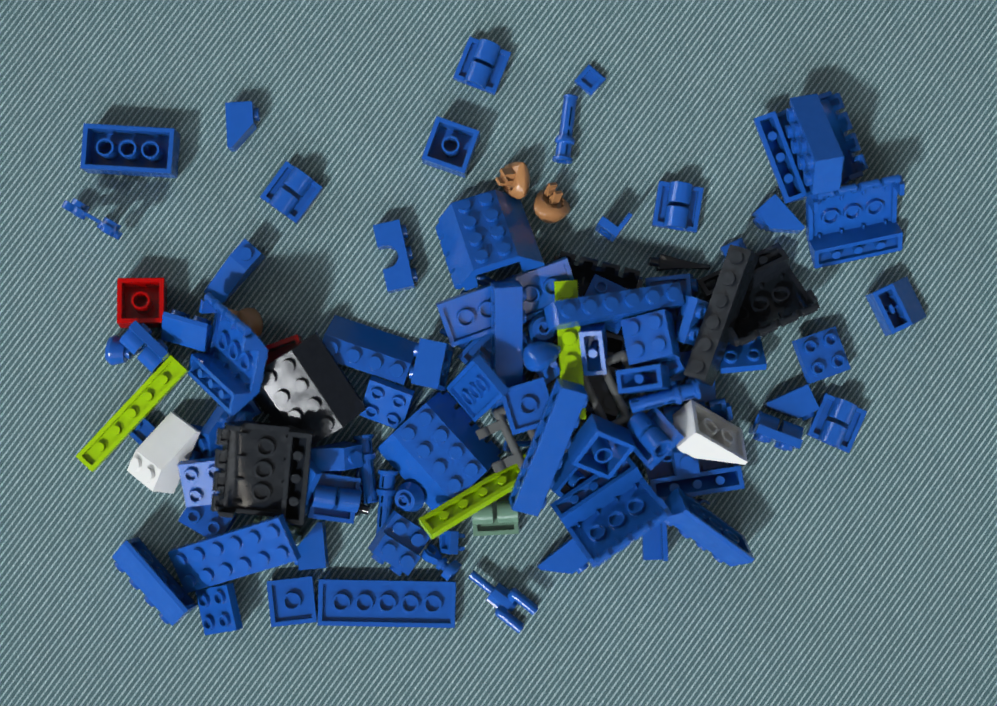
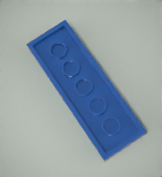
(469, 313)
(234, 554)
(386, 603)

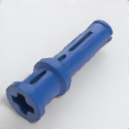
(565, 139)
(674, 395)
(367, 471)
(386, 492)

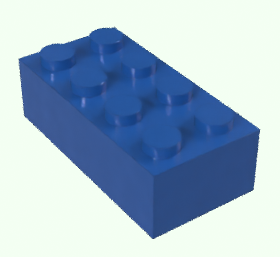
(814, 144)
(130, 150)

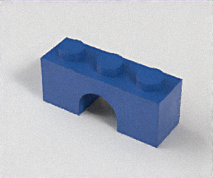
(392, 236)

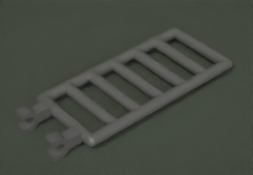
(501, 422)

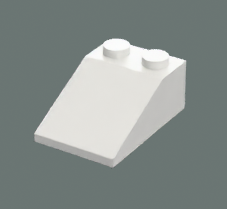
(709, 435)
(159, 454)

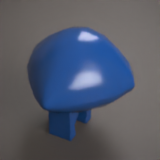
(540, 356)

